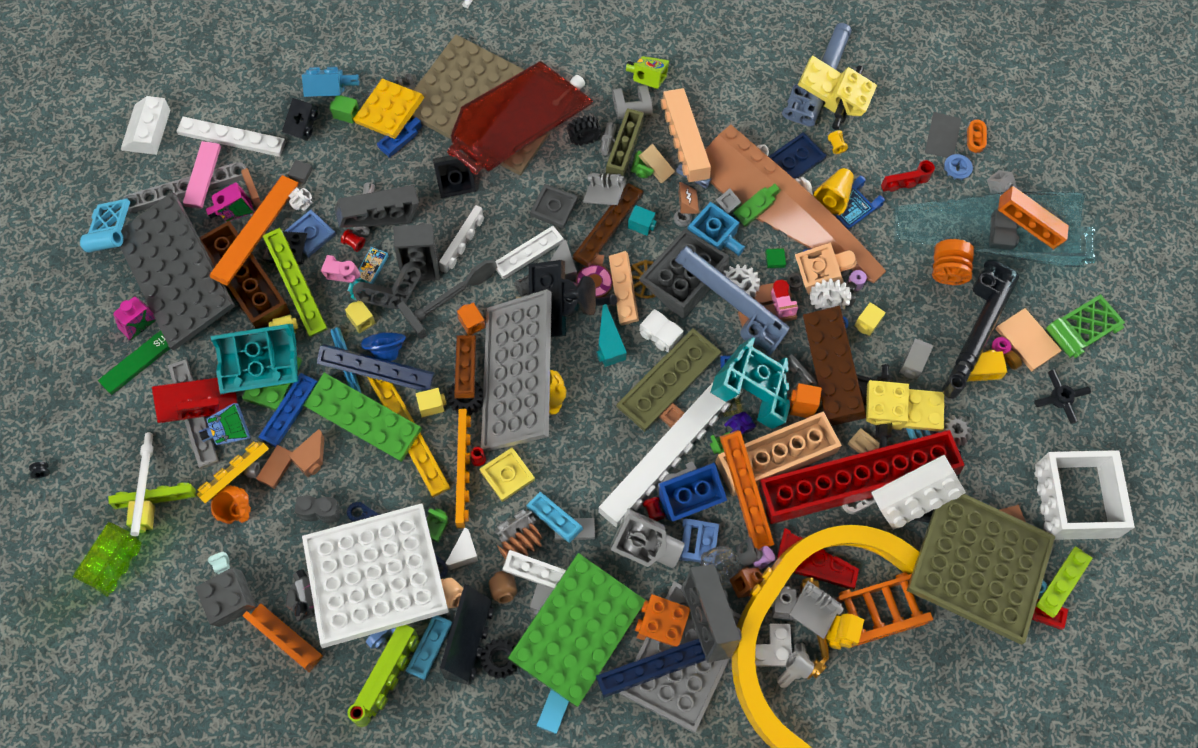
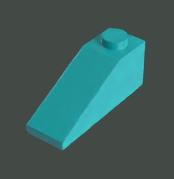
(610, 344)

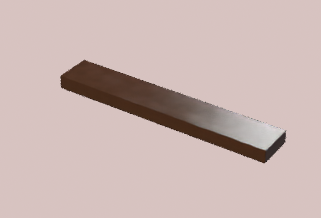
(607, 226)

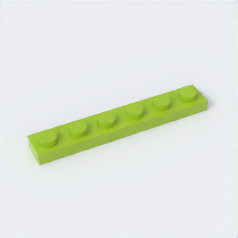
(295, 282)

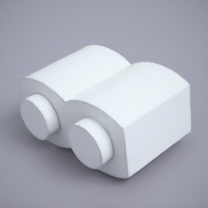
(661, 331)

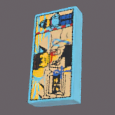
(372, 264)

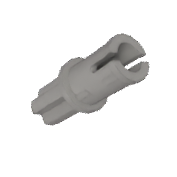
(608, 139)

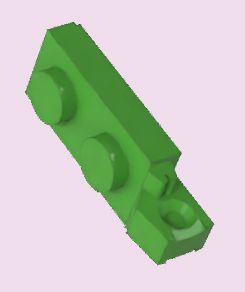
(757, 204)

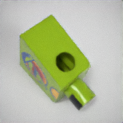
(649, 71)

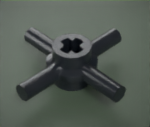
(1062, 397)

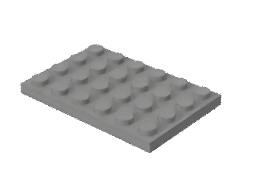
(684, 693)

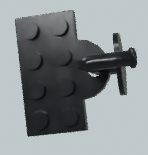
(551, 276)

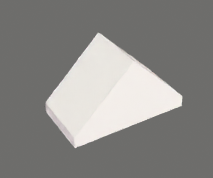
(463, 552)

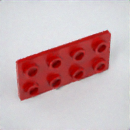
(190, 400)

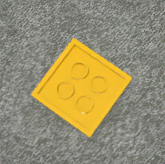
(388, 108)

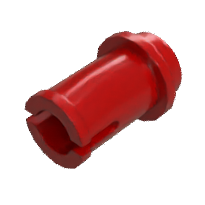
(478, 457)

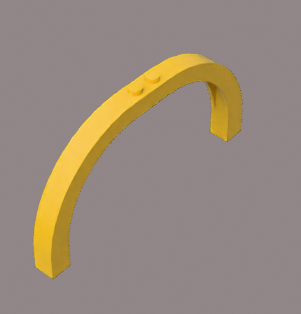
(763, 595)

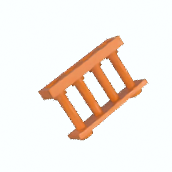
(899, 624)

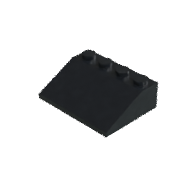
(466, 636)

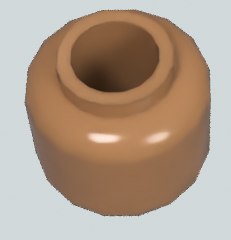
(503, 587)

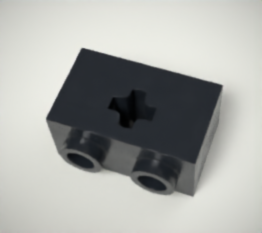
(297, 111)

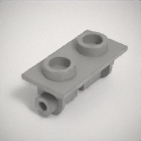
(520, 521)

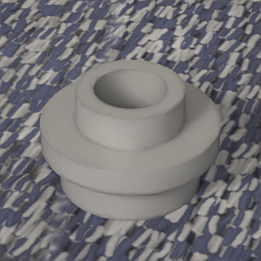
(682, 223)

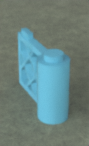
(106, 236)

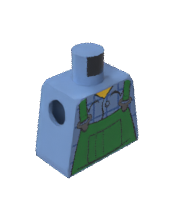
(226, 426)

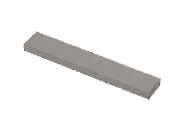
(204, 451)

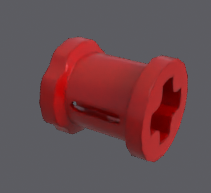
(353, 240)
(653, 509)

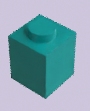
(642, 220)

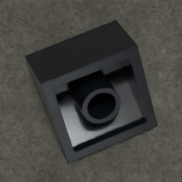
(453, 176)

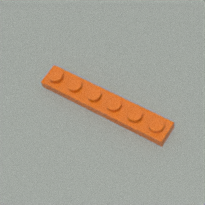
(746, 489)

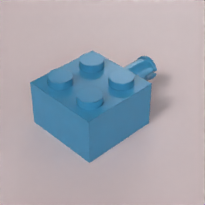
(326, 82)
(717, 228)

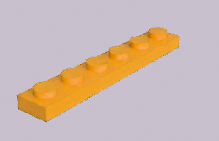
(463, 476)

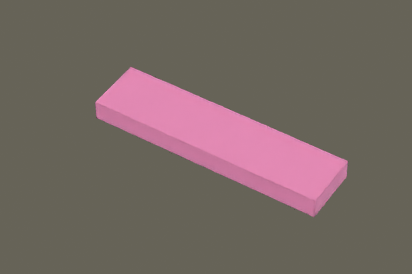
(201, 175)

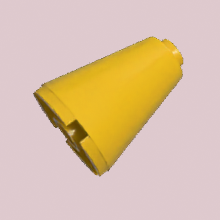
(836, 191)

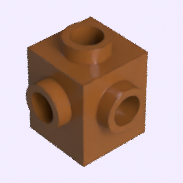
(745, 581)

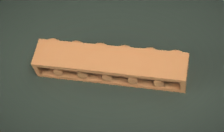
(686, 135)

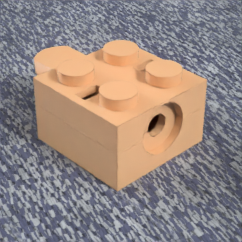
(823, 264)

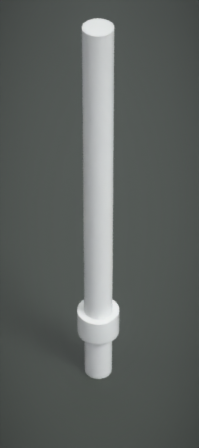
(146, 452)

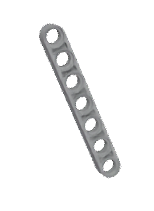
(176, 186)

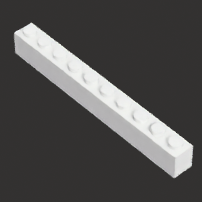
(663, 456)

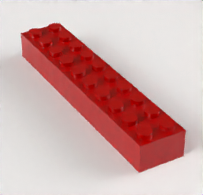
(851, 477)

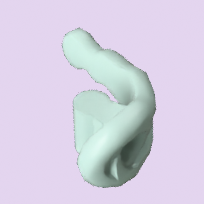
(219, 562)

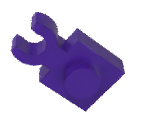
(741, 422)

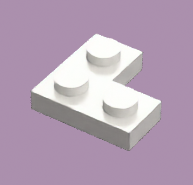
(778, 650)

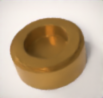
(1012, 360)

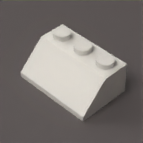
(146, 126)

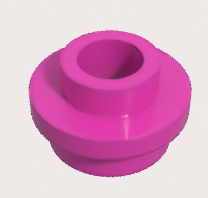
(996, 346)

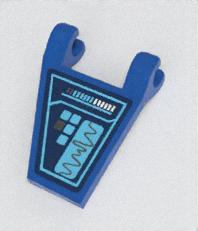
(858, 205)

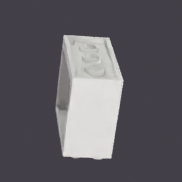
(1113, 492)

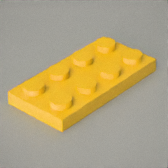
(225, 476)

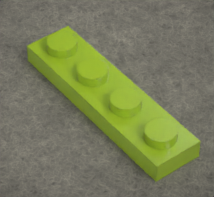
(158, 495)
(1064, 582)

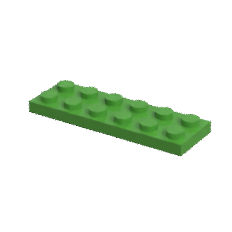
(363, 417)

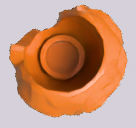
(231, 505)

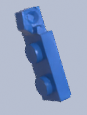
(390, 146)

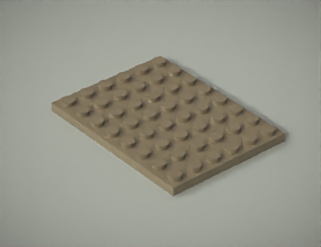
(456, 79)

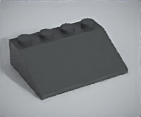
(673, 283)

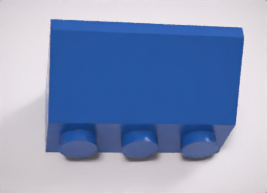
(691, 492)

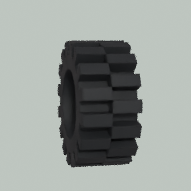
(584, 130)
(471, 406)
(489, 666)

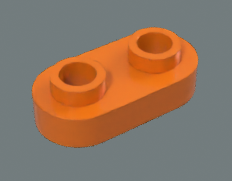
(977, 137)

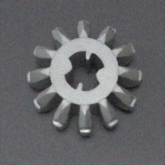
(962, 432)

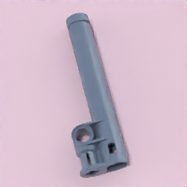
(801, 101)
(767, 327)

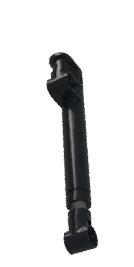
(995, 288)

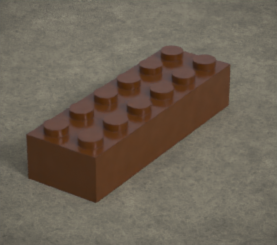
(250, 285)
(834, 366)

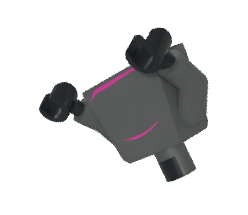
(300, 598)

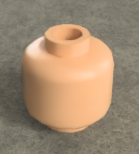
(452, 592)

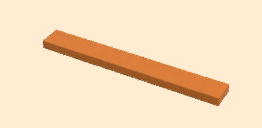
(253, 231)

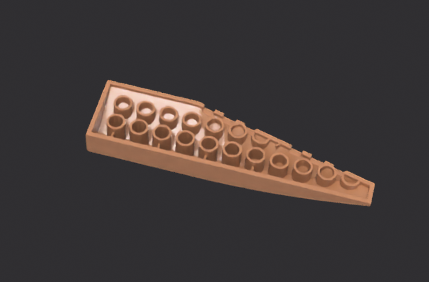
(746, 170)

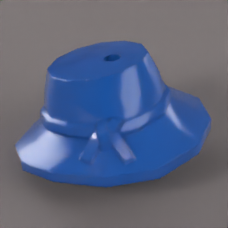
(384, 345)

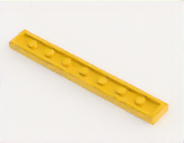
(419, 450)

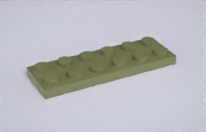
(668, 379)

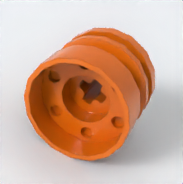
(953, 262)

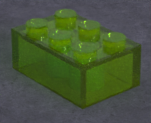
(108, 559)

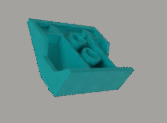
(256, 358)

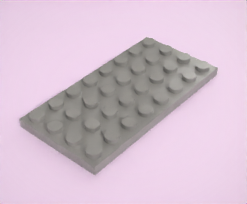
(517, 372)

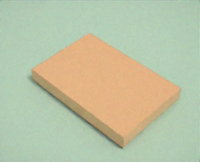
(1028, 339)

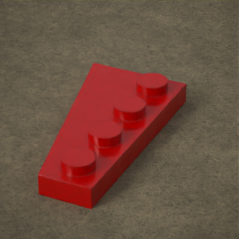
(821, 564)

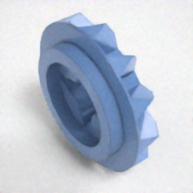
(965, 166)

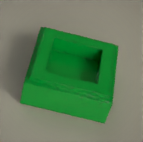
(775, 258)

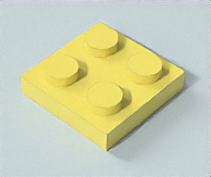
(507, 474)

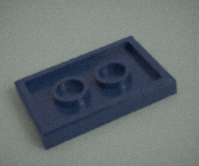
(798, 156)

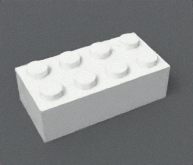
(918, 492)

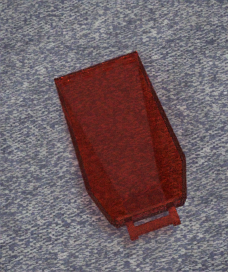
(514, 117)

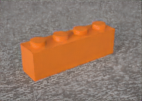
(1033, 217)

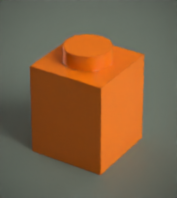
(471, 318)

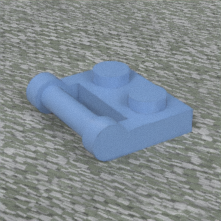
(705, 540)

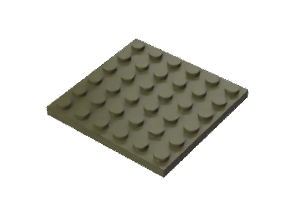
(982, 566)

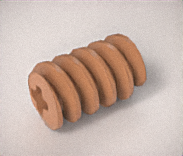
(522, 542)

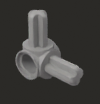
(797, 666)

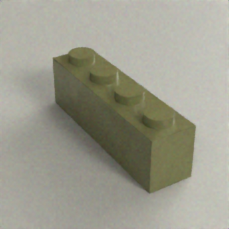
(625, 142)

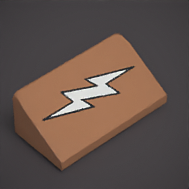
(688, 199)

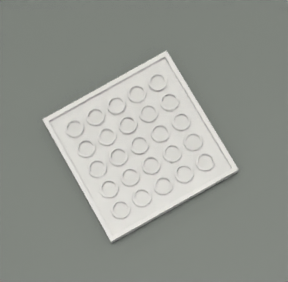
(373, 575)

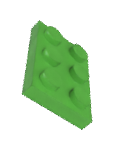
(269, 396)

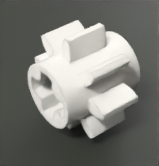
(300, 199)

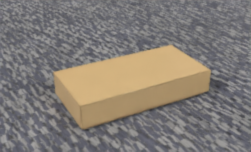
(655, 161)

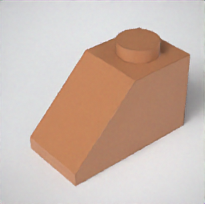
(309, 454)

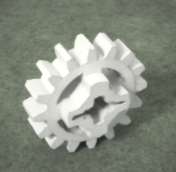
(744, 279)
(830, 294)

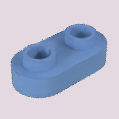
(379, 639)

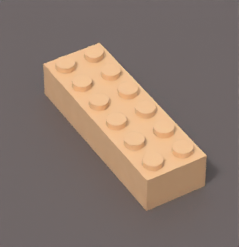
(786, 449)

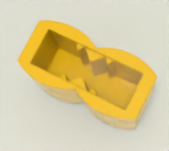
(845, 631)

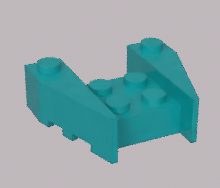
(759, 376)

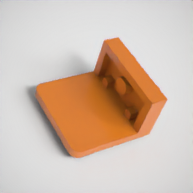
(662, 621)

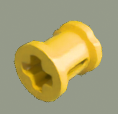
(837, 142)

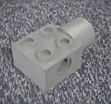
(646, 541)

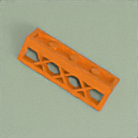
(284, 637)

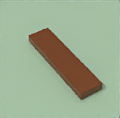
(465, 366)

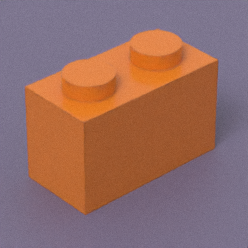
(804, 400)

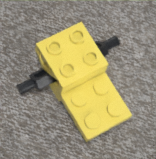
(842, 92)
(898, 407)

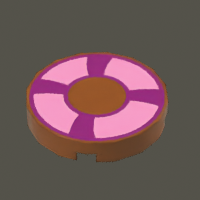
(601, 277)

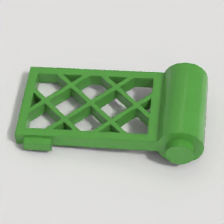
(1070, 337)

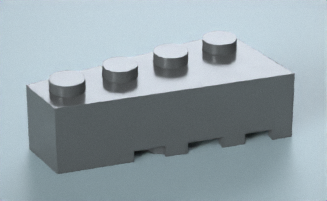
(378, 208)

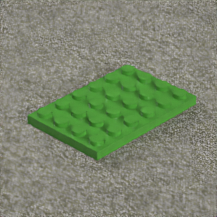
(576, 630)

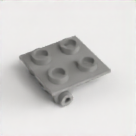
(604, 189)
(816, 609)

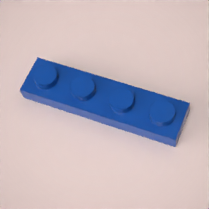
(287, 411)

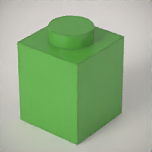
(344, 108)

